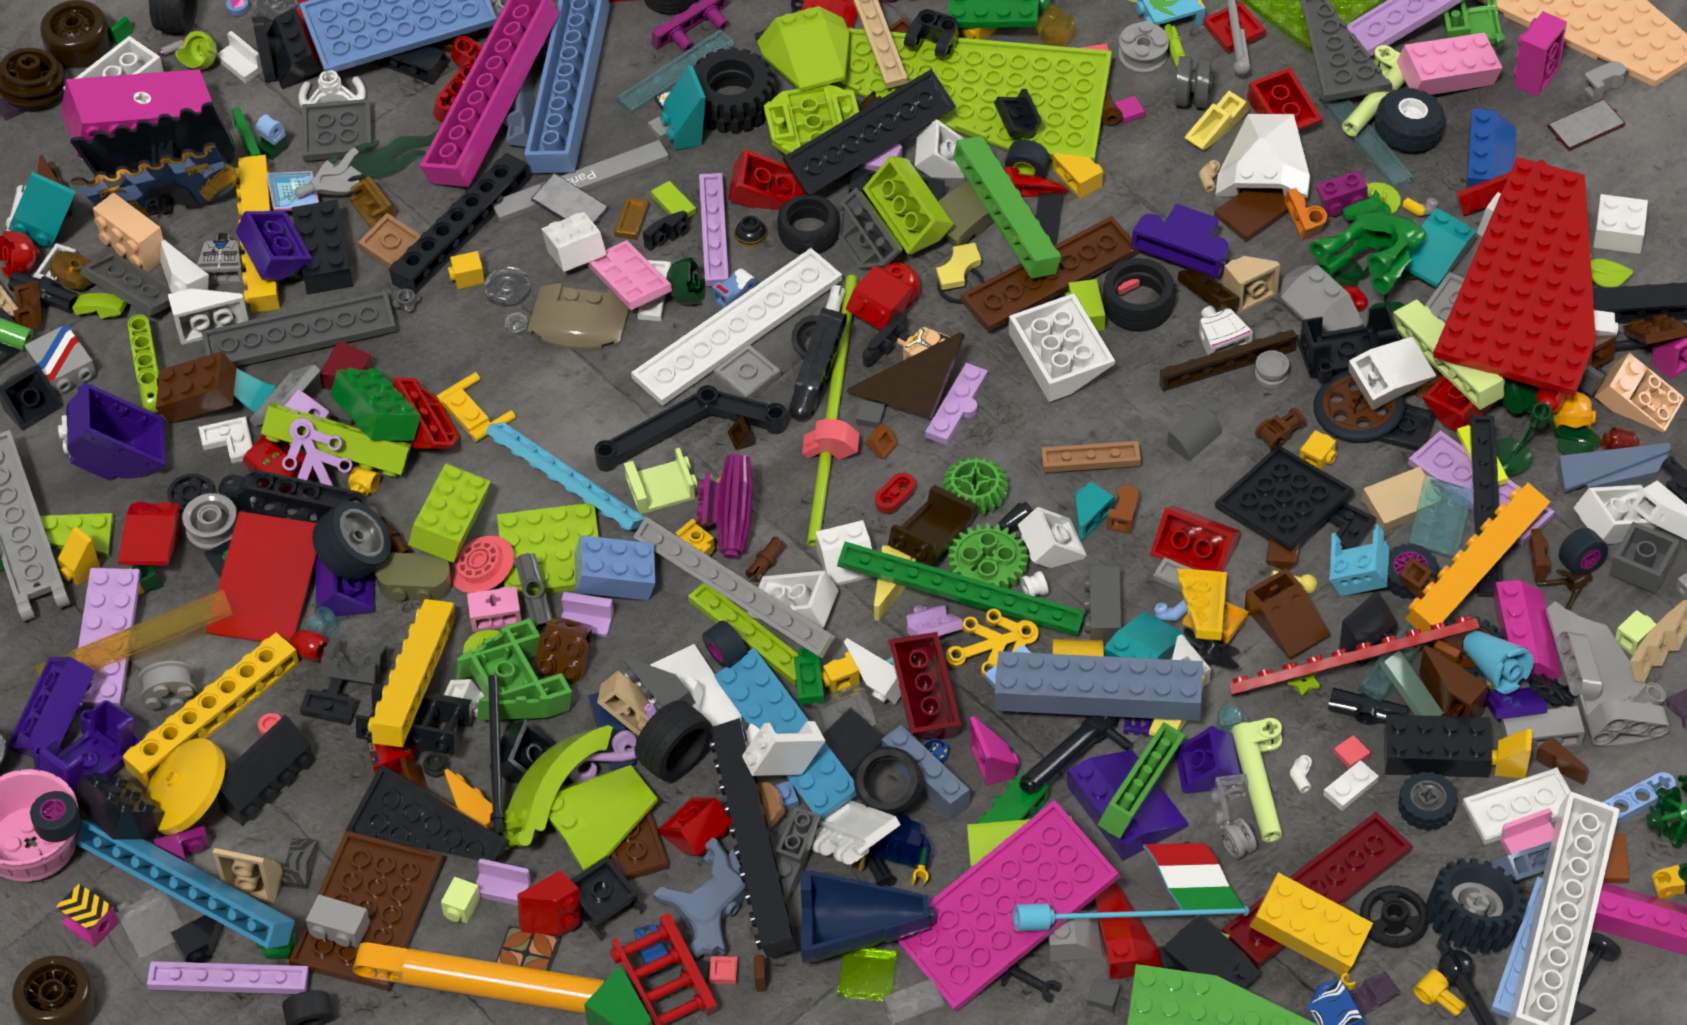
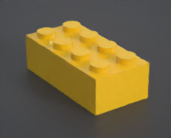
(1311, 924)

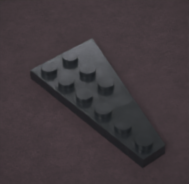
(412, 816)

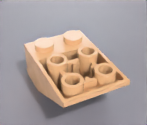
(1639, 394)

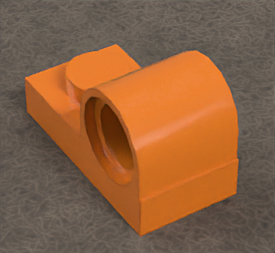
(1301, 215)

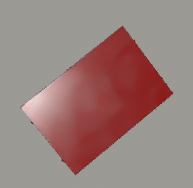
(265, 577)

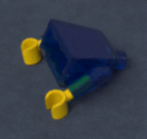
(904, 846)

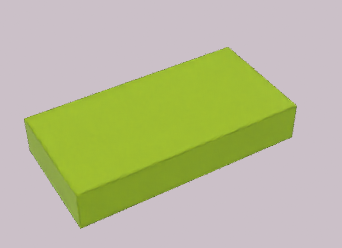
(672, 199)

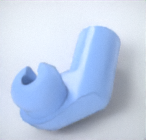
(1170, 614)

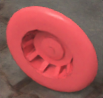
(488, 562)

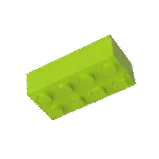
(449, 513)

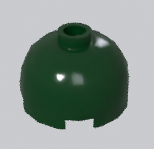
(685, 282)

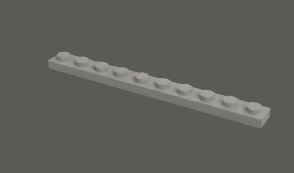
(735, 587)

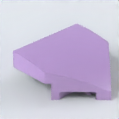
(932, 620)

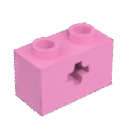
(494, 608)

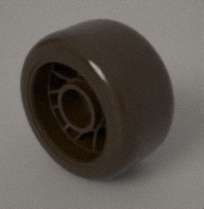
(75, 33)
(54, 993)

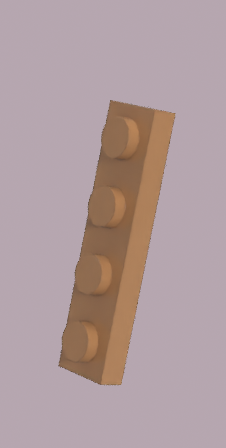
(1090, 456)

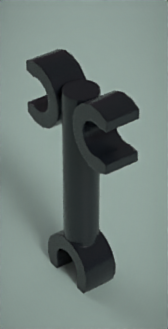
(1031, 981)

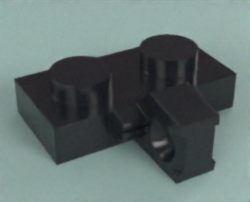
(329, 703)

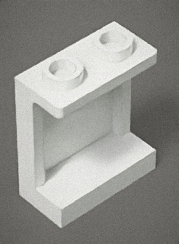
(783, 753)

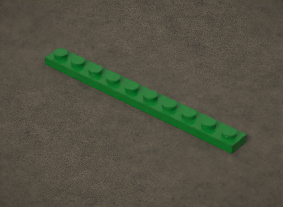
(960, 588)

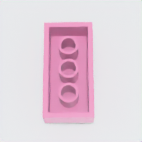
(1449, 64)

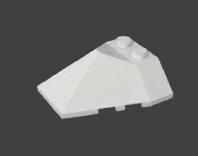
(1265, 156)

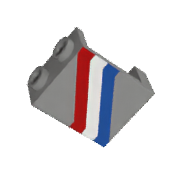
(61, 359)

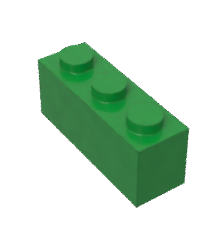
(1015, 804)

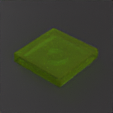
(867, 974)

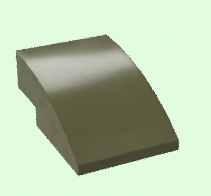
(966, 213)

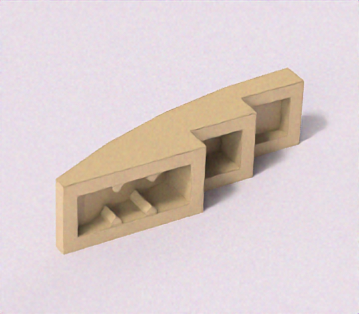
(1662, 638)

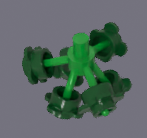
(1670, 801)

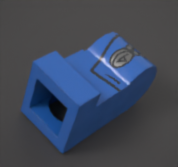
(653, 951)

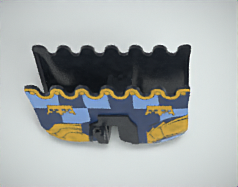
(160, 161)

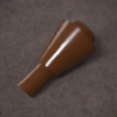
(1111, 113)

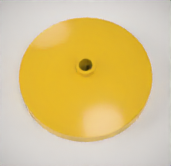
(187, 784)

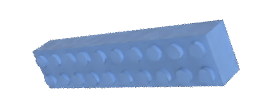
(566, 86)

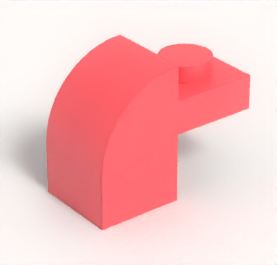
(831, 435)

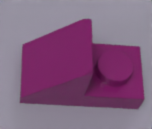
(184, 842)

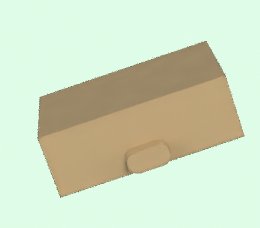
(1395, 498)

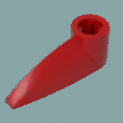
(1031, 185)

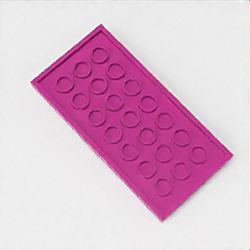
(973, 917)

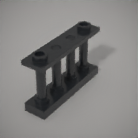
(433, 707)

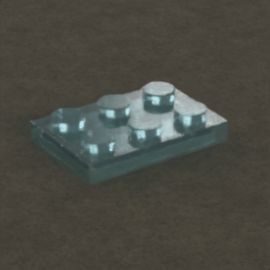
(1440, 516)

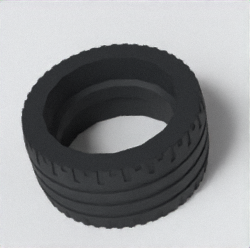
(173, 15)
(1138, 316)
(673, 740)

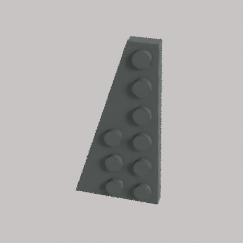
(1339, 56)

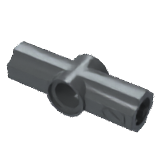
(530, 577)

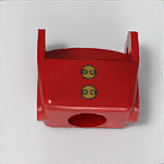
(268, 457)

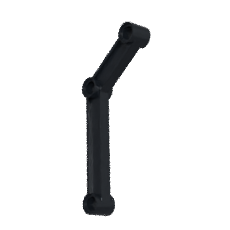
(704, 403)

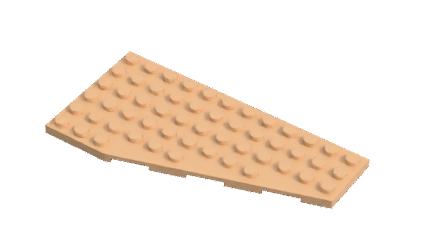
(1613, 31)

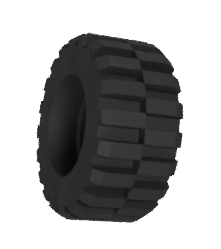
(734, 69)

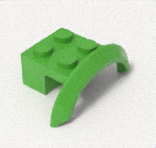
(1475, 20)

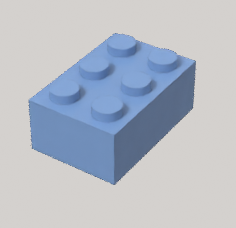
(614, 567)

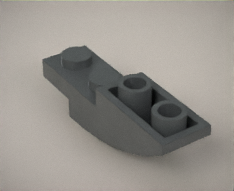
(795, 847)

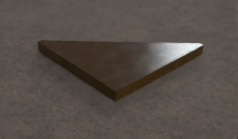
(915, 382)

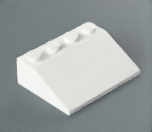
(1060, 346)

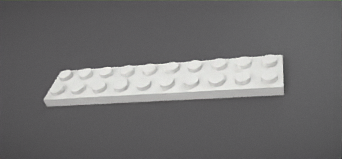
(736, 326)

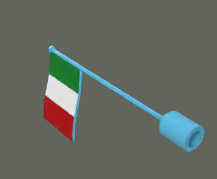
(1189, 875)

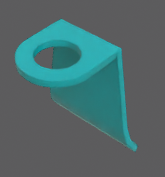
(251, 391)

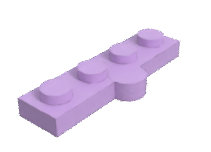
(957, 404)

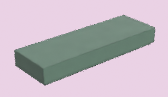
(1410, 686)

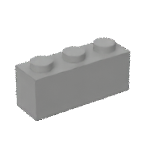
(1561, 723)

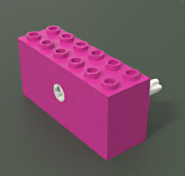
(124, 99)

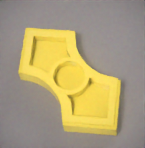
(963, 260)

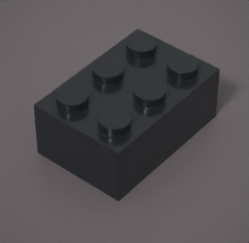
(118, 806)

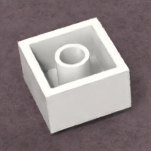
(1620, 224)
(573, 241)

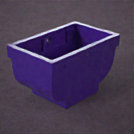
(113, 435)

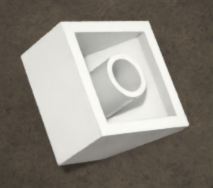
(936, 150)
(1051, 538)
(829, 546)

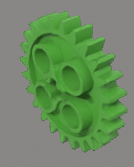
(990, 553)

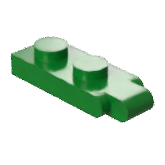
(808, 677)

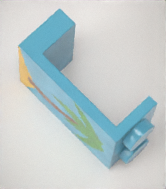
(1168, 10)

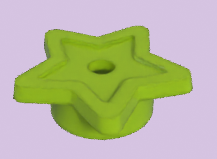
(1304, 687)

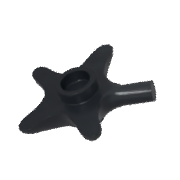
(1213, 650)

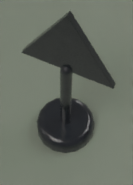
(1604, 949)

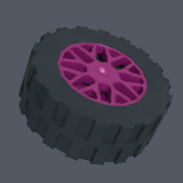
(1398, 559)

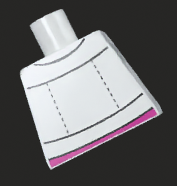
(1222, 330)

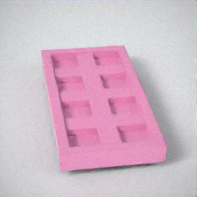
(630, 275)

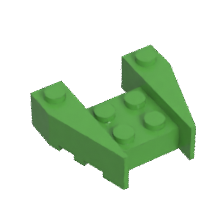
(519, 688)

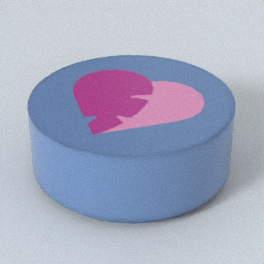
(237, 7)

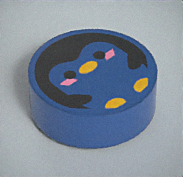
(938, 749)

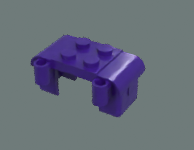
(105, 740)

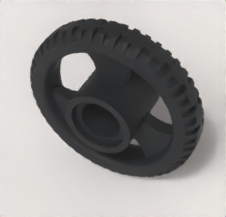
(1395, 906)

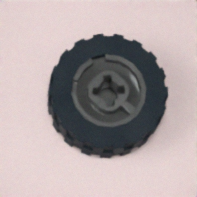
(1427, 801)

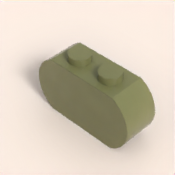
(414, 577)

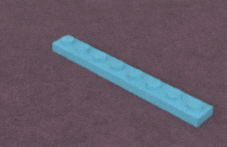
(561, 472)

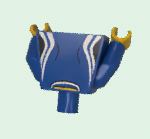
(1335, 1004)

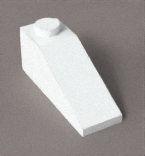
(181, 271)
(876, 673)

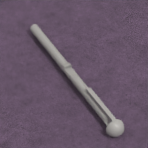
(1242, 63)

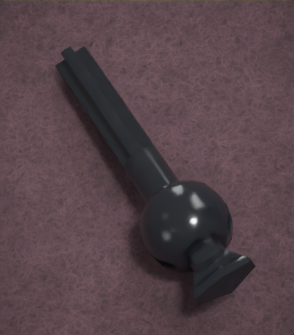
(1459, 971)

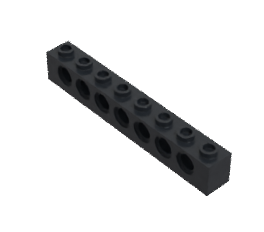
(458, 224)

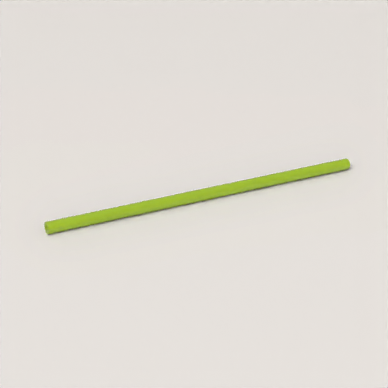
(831, 413)

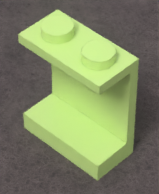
(662, 484)

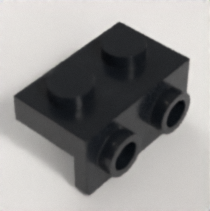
(1018, 114)

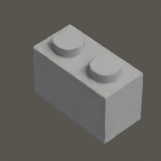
(337, 921)

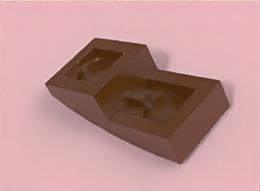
(28, 304)
(1416, 577)

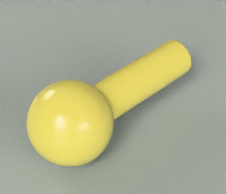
(1308, 582)

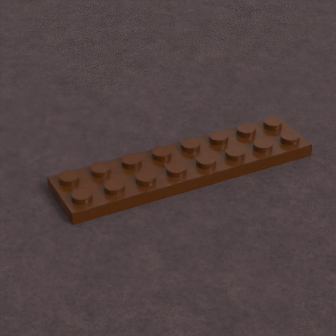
(1081, 259)

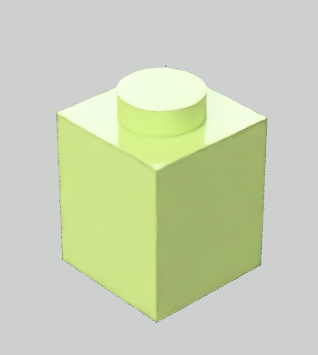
(1633, 631)
(460, 900)

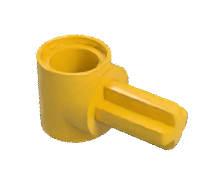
(363, 480)
(1434, 989)

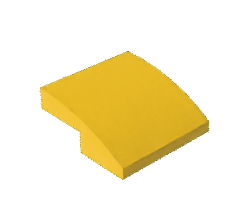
(1078, 647)

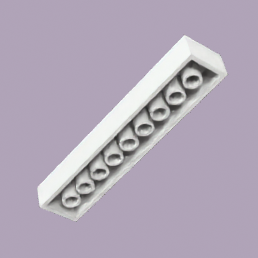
(1564, 913)

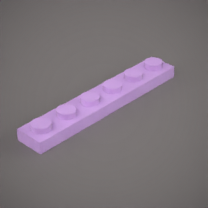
(713, 228)
(227, 977)

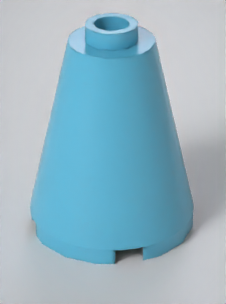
(1499, 660)

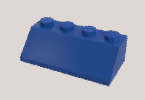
(1489, 146)

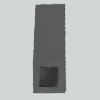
(658, 683)

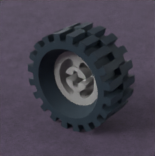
(1481, 892)

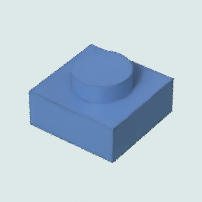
(788, 794)

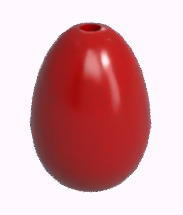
(1552, 398)
(309, 644)

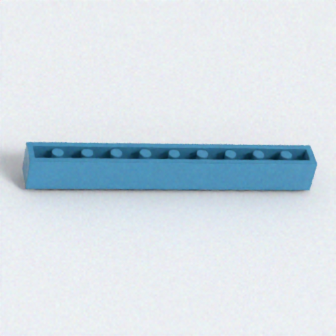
(189, 885)

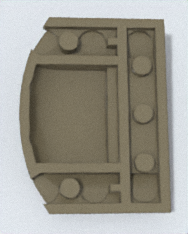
(578, 317)

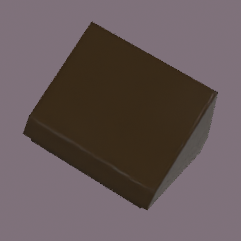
(740, 434)

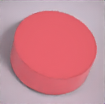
(267, 722)

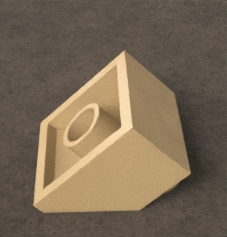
(1251, 280)

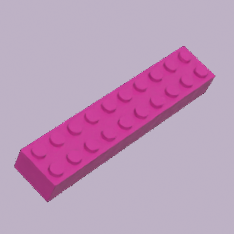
(488, 92)

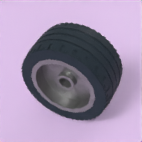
(351, 540)

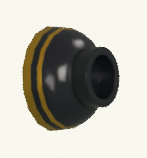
(750, 232)

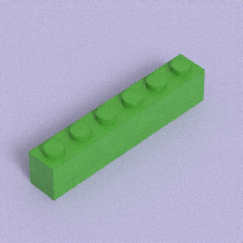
(1141, 780)

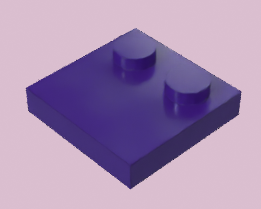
(1517, 703)

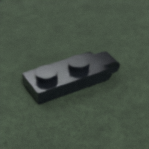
(885, 339)

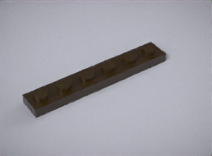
(1225, 360)

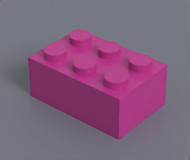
(1539, 53)

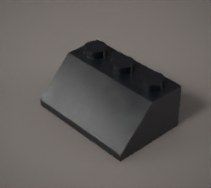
(292, 49)

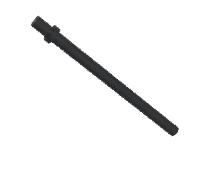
(497, 815)

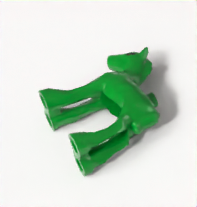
(1371, 228)

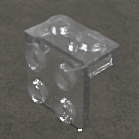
(149, 921)

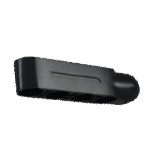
(817, 364)

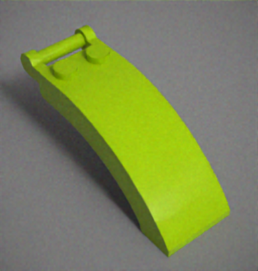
(541, 782)

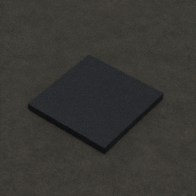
(1284, 498)

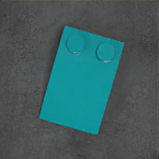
(684, 111)
(42, 209)
(1442, 249)
(1143, 638)

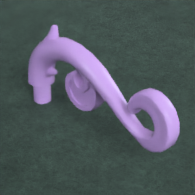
(620, 752)

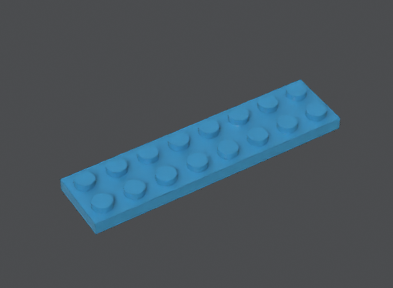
(763, 700)

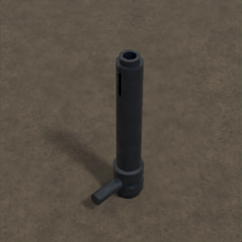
(1091, 731)

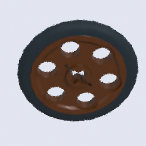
(1348, 430)

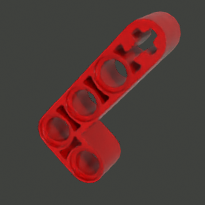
(465, 60)

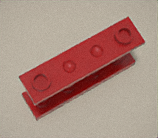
(678, 954)

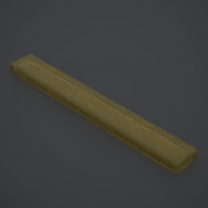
(150, 632)

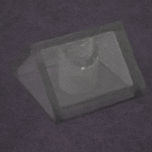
(839, 702)

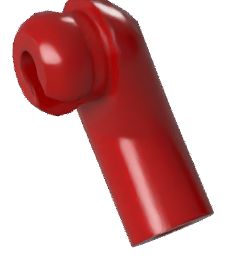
(1357, 296)

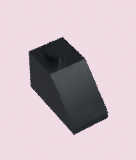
(197, 939)

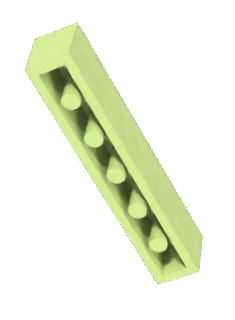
(1419, 322)

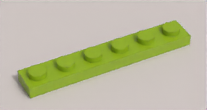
(770, 648)

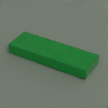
(245, 133)

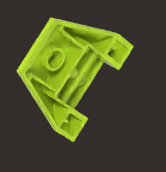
(807, 47)
(600, 812)

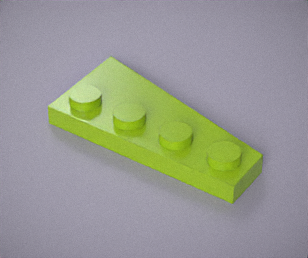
(95, 526)

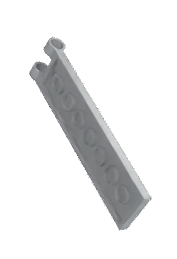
(23, 538)

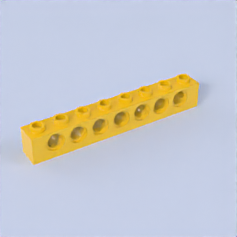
(224, 705)

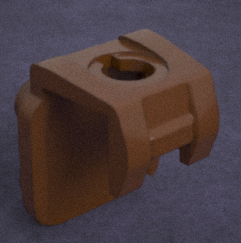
(564, 648)

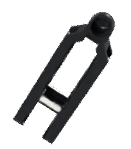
(251, 498)

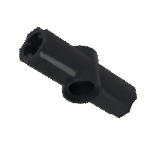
(49, 291)
(1363, 707)

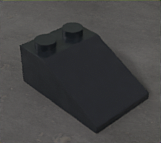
(1207, 951)

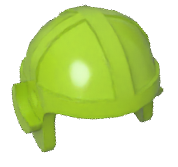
(197, 51)

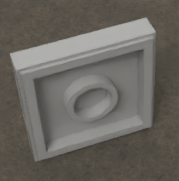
(747, 372)

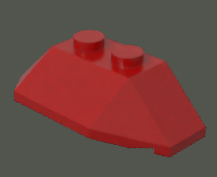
(434, 426)

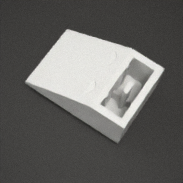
(1390, 371)

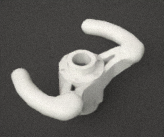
(331, 90)

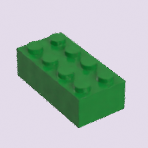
(375, 405)

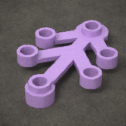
(314, 456)

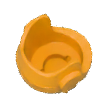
(1575, 412)

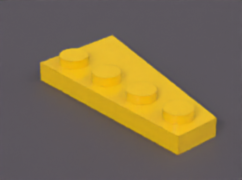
(1204, 600)

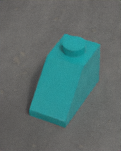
(1091, 508)

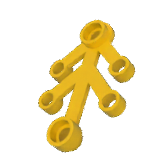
(994, 639)

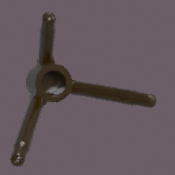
(1574, 583)

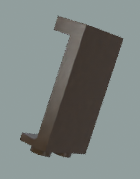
(933, 526)

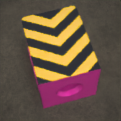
(87, 915)

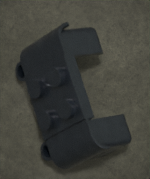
(1330, 351)

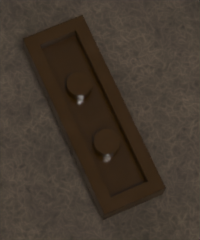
(1208, 289)

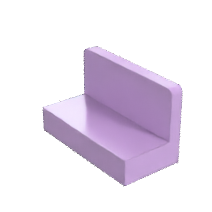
(589, 610)
(501, 881)

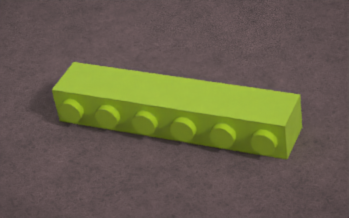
(381, 454)

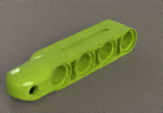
(144, 360)

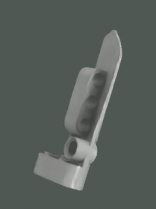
(1601, 676)

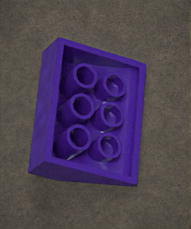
(1096, 783)

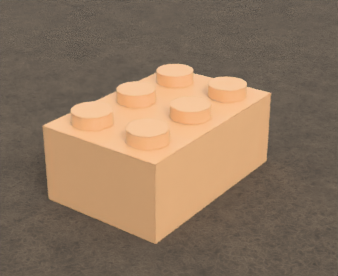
(128, 232)

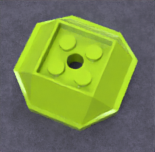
(803, 115)

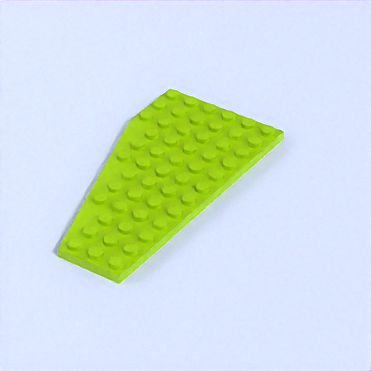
(1062, 81)

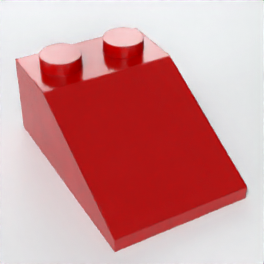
(1283, 95)
(761, 182)
(150, 533)

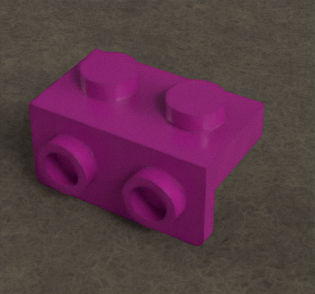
(1341, 192)

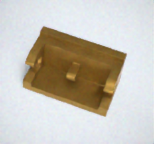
(370, 201)

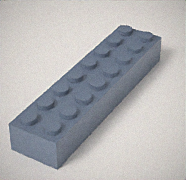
(1098, 685)

